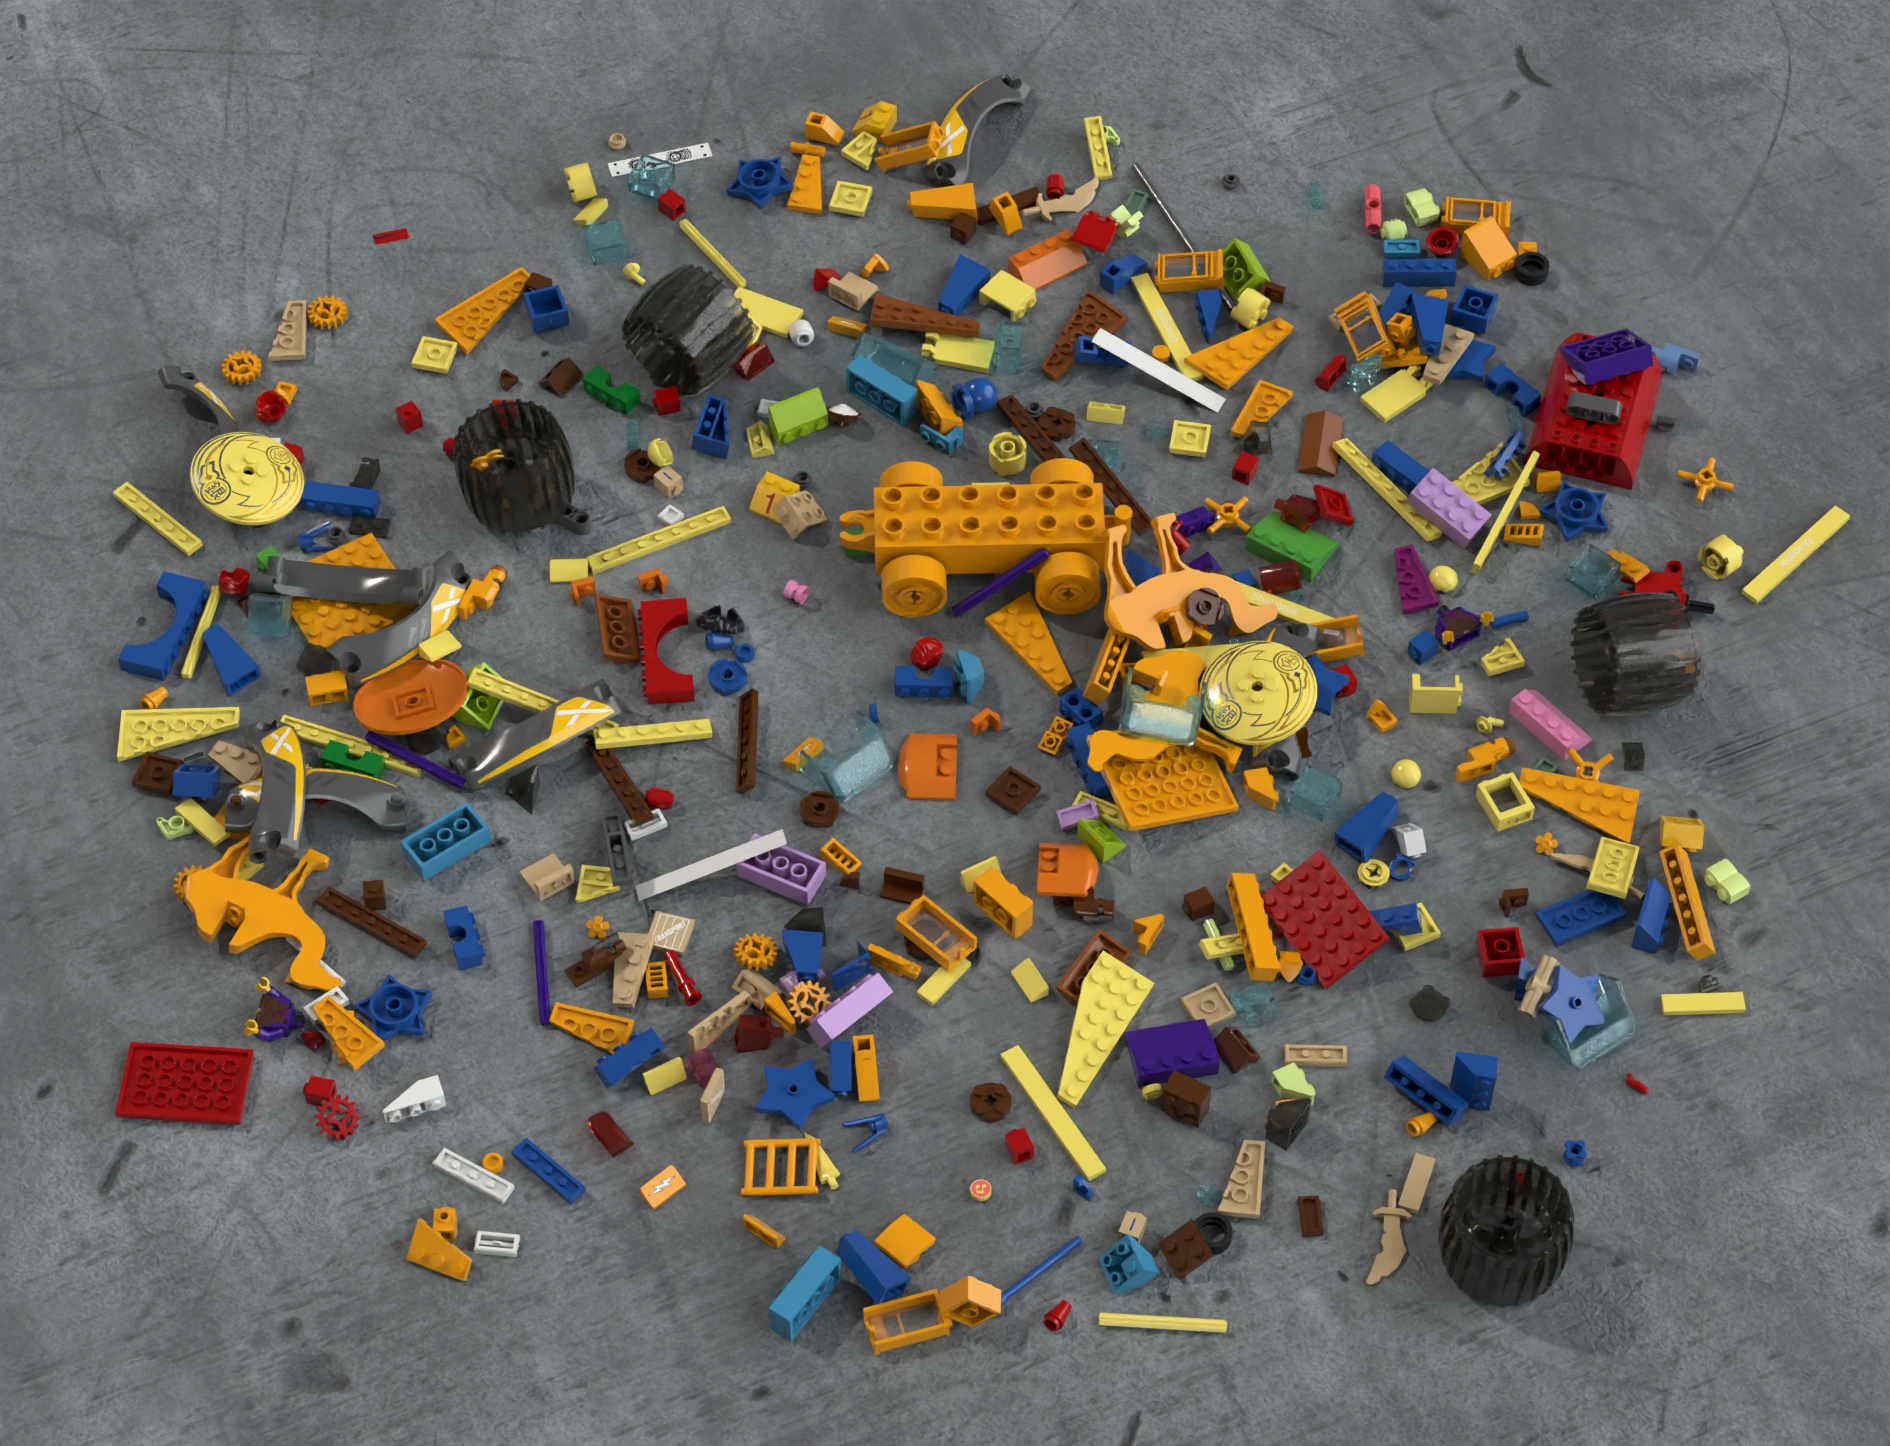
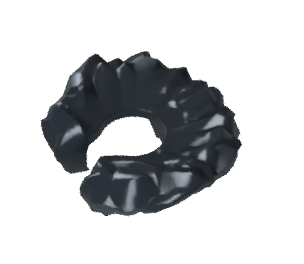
(713, 620)

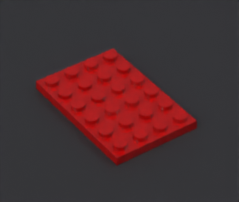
(1323, 919)
(185, 1083)

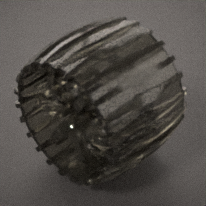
(687, 330)
(520, 494)
(1635, 653)
(1515, 1185)

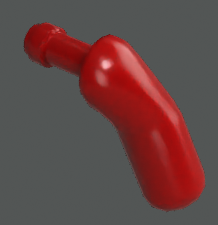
(1636, 1084)

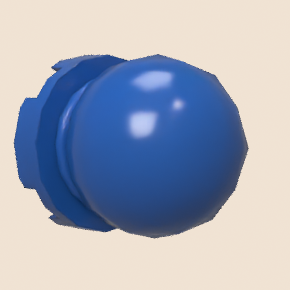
(975, 396)

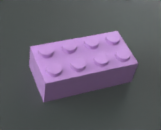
(1448, 508)
(784, 872)
(848, 1008)

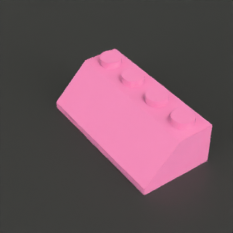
(1547, 723)

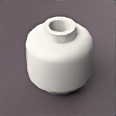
(801, 333)

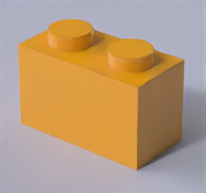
(327, 688)

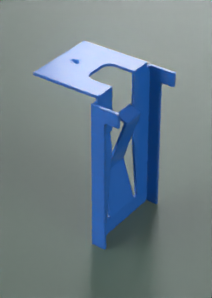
(858, 971)

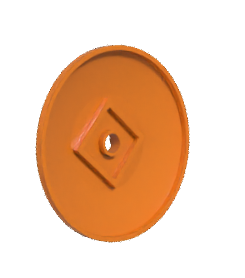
(433, 687)

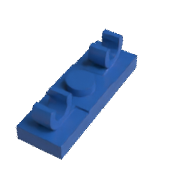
(1505, 455)

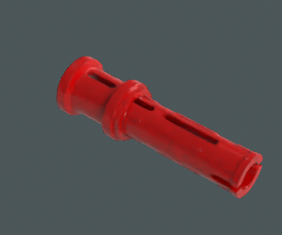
(685, 984)

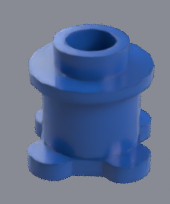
(1575, 1152)

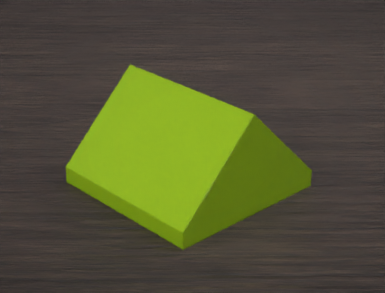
(1099, 838)

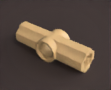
(1538, 986)

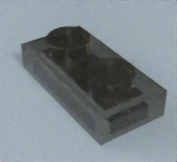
(364, 525)

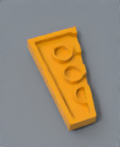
(807, 187)
(1261, 406)
(592, 1026)
(348, 1033)

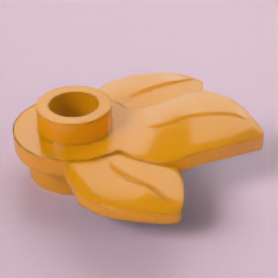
(483, 461)

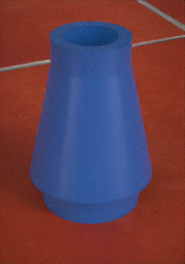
(718, 641)

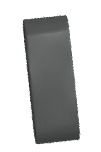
(1594, 408)
(574, 520)

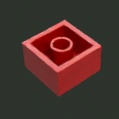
(1499, 951)

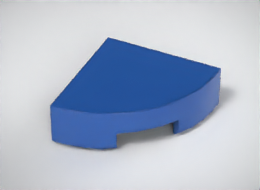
(1244, 577)
(1082, 1188)

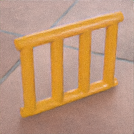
(771, 1145)

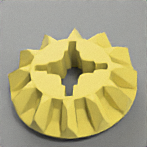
(1370, 867)

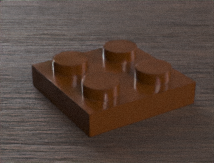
(156, 773)
(1013, 790)
(1185, 1249)

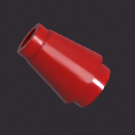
(1057, 1316)

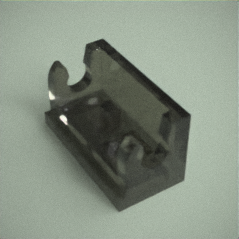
(367, 474)

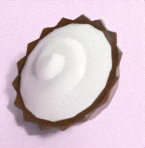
(843, 414)

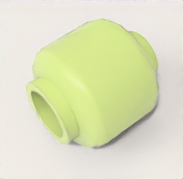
(1393, 230)

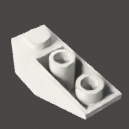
(419, 1098)

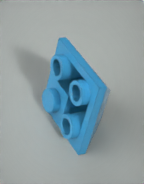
(969, 674)
(1127, 1265)

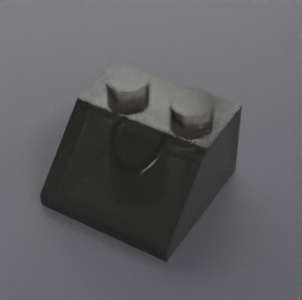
(1287, 1121)

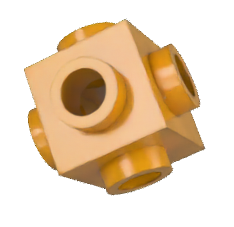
(1401, 328)

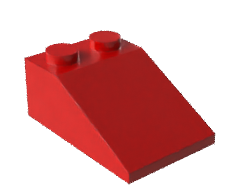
(1096, 231)

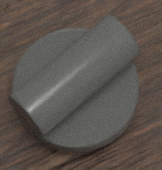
(1665, 423)
(1708, 984)

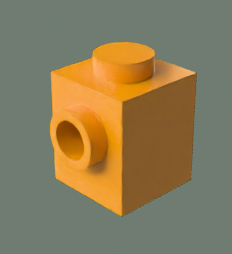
(446, 1222)

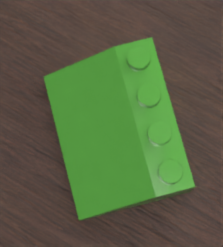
(1281, 543)

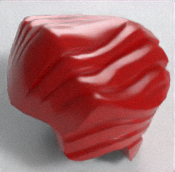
(269, 407)
(234, 582)
(926, 653)

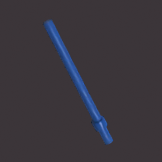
(1039, 1269)

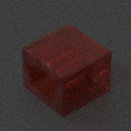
(1277, 932)

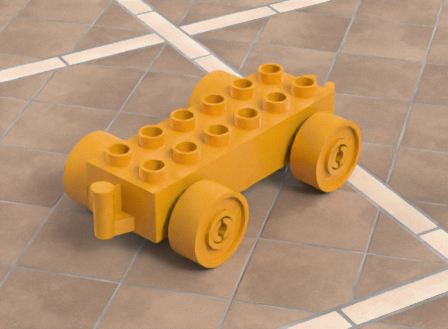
(939, 530)

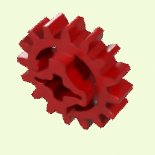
(339, 1125)

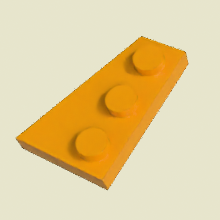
(436, 1253)

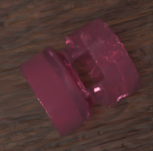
(702, 1066)

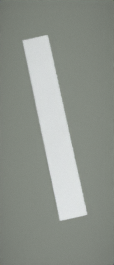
(1158, 370)
(710, 864)

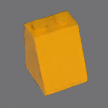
(1487, 249)

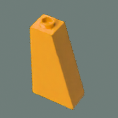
(944, 202)

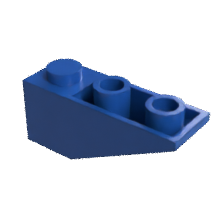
(1120, 271)
(1209, 308)

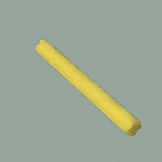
(712, 253)
(204, 624)
(1162, 1322)

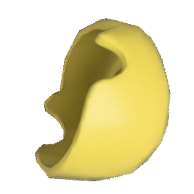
(660, 453)
(1443, 579)
(1406, 773)

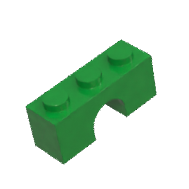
(622, 398)
(337, 757)

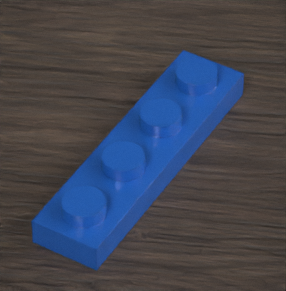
(548, 1171)

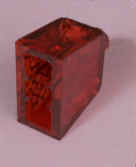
(1298, 511)
(755, 1033)

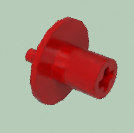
(1180, 541)

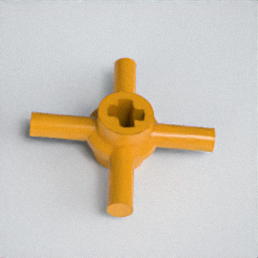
(1705, 480)
(1227, 515)
(1594, 767)

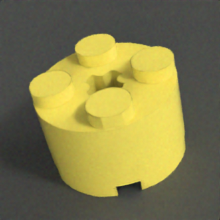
(580, 182)
(1250, 308)
(1007, 454)
(1720, 557)

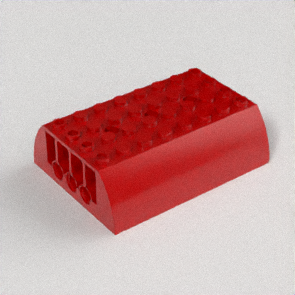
(1599, 450)

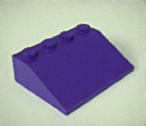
(1607, 356)
(1171, 1047)

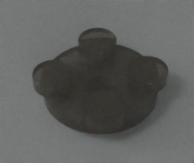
(313, 660)
(424, 741)
(1429, 1004)

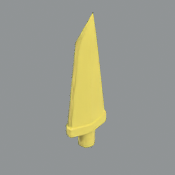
(825, 1168)

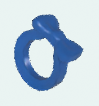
(1410, 862)

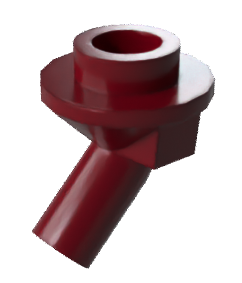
(313, 1039)

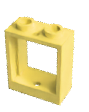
(1510, 817)

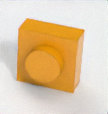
(1524, 247)

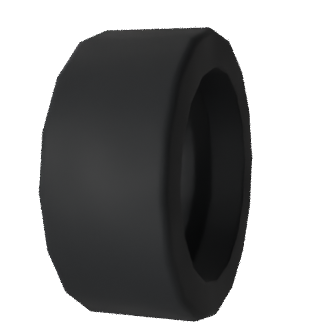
(1528, 278)
(1221, 1221)

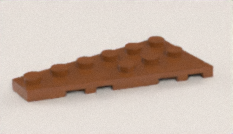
(909, 316)
(1086, 321)

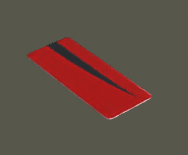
(390, 236)

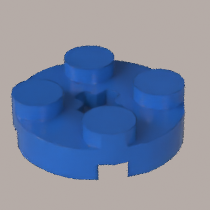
(727, 685)

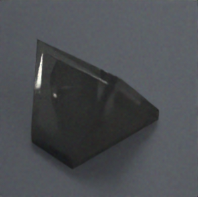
(1255, 440)
(524, 788)
(808, 920)

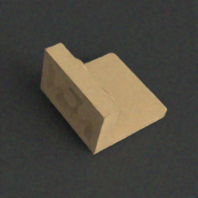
(851, 290)
(548, 876)

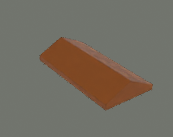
(1317, 453)
(616, 629)
(1071, 983)

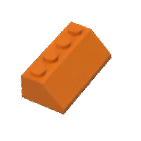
(1047, 261)

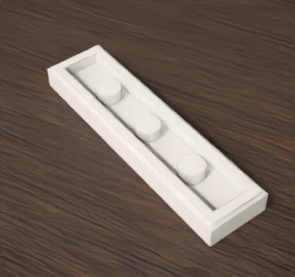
(473, 1175)

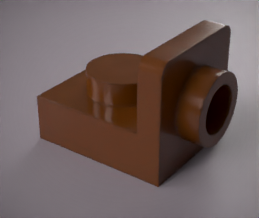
(1273, 292)
(1513, 898)

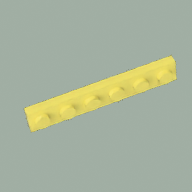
(157, 518)
(652, 733)

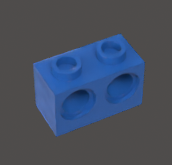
(1080, 709)

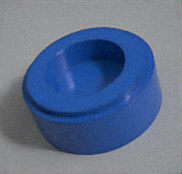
(744, 653)
(874, 715)

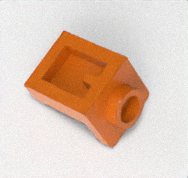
(652, 579)
(581, 588)
(983, 720)

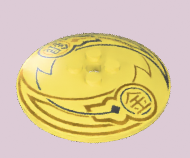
(243, 498)
(1261, 715)

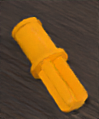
(807, 149)

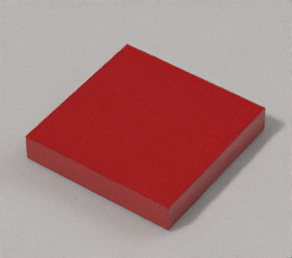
(1333, 504)

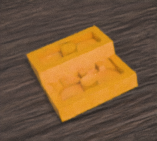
(904, 1241)

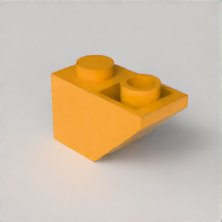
(822, 129)
(1006, 213)
(1259, 787)

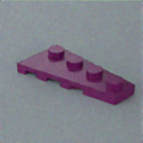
(1413, 582)

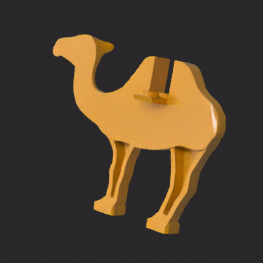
(1140, 609)
(1173, 679)
(260, 912)

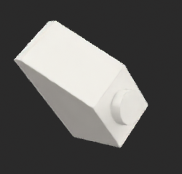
(1410, 839)

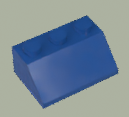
(1652, 918)
(1474, 1079)

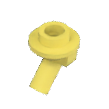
(631, 272)
(1485, 724)

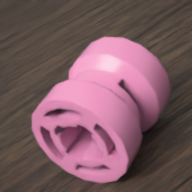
(796, 592)

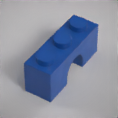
(1089, 352)
(1504, 380)
(938, 685)
(1402, 918)
(460, 923)

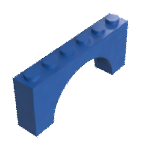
(157, 657)

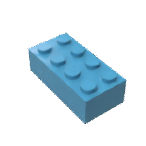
(881, 390)
(445, 841)
(804, 1293)

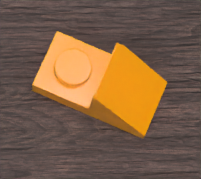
(1148, 930)

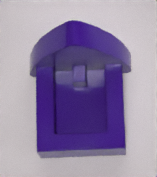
(1205, 563)

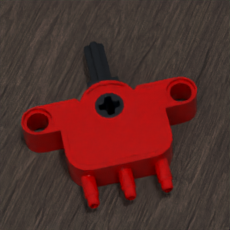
(1669, 583)

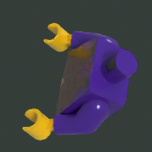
(1459, 626)
(274, 1015)

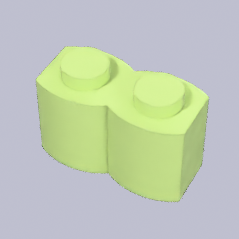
(1421, 207)
(1726, 881)

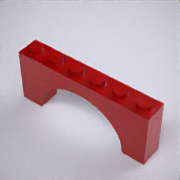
(661, 682)

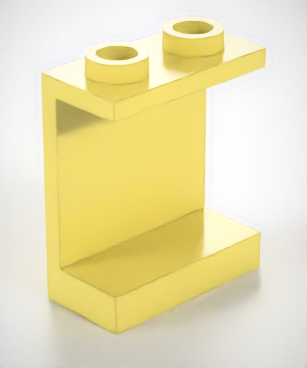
(1008, 293)
(1434, 698)

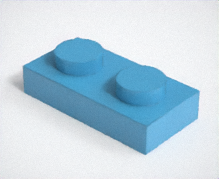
(1401, 248)

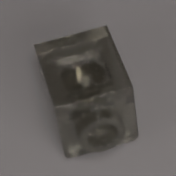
(1633, 756)

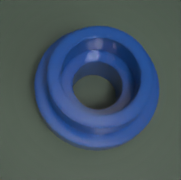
(1307, 971)

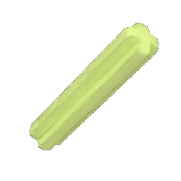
(1212, 931)

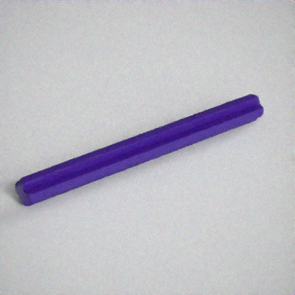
(1000, 582)
(415, 759)
(541, 972)

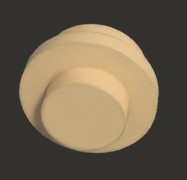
(617, 141)

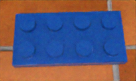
(1579, 915)

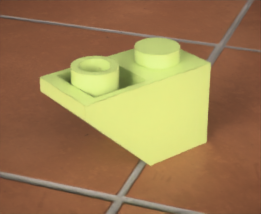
(1291, 1083)

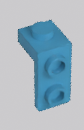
(946, 444)

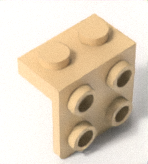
(798, 513)

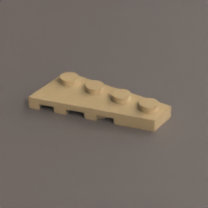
(291, 335)
(1452, 347)
(630, 968)
(713, 1026)
(1244, 1188)

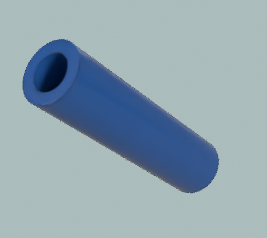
(1509, 619)

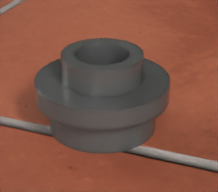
(1230, 181)
(1034, 409)
(803, 479)
(336, 535)

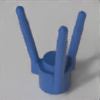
(306, 539)
(875, 1123)

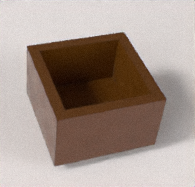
(1186, 1099)

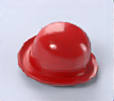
(1442, 241)

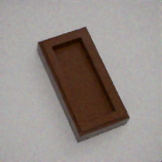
(1310, 1216)

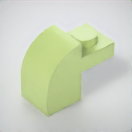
(1128, 223)

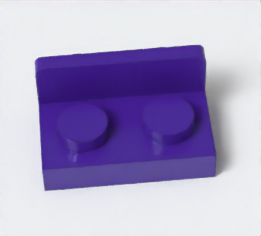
(1195, 521)

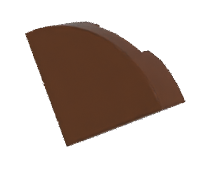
(507, 380)
(851, 880)

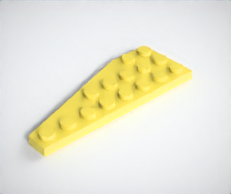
(1103, 1011)

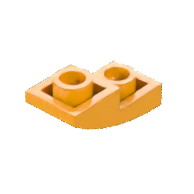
(1055, 737)

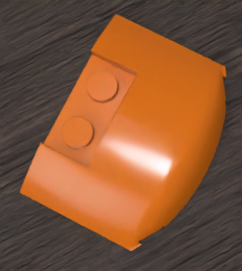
(928, 766)
(1066, 869)

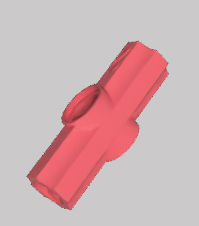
(1372, 208)

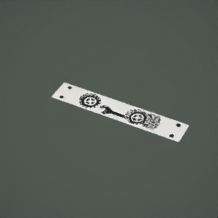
(673, 156)

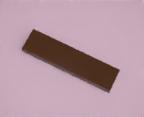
(1023, 201)

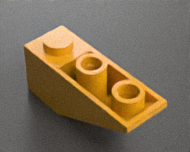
(866, 1068)

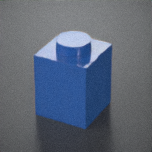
(1423, 647)

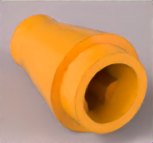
(153, 699)
(1420, 1124)

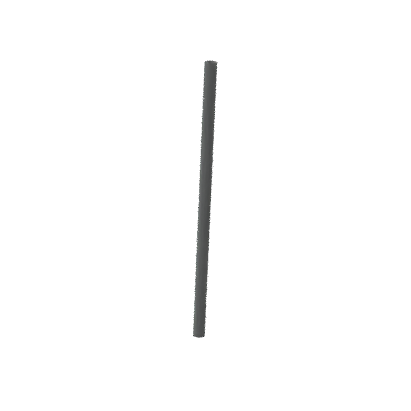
(1178, 229)

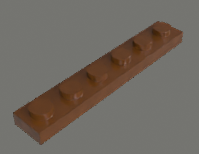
(1029, 429)
(1111, 485)
(747, 741)
(620, 784)
(371, 922)

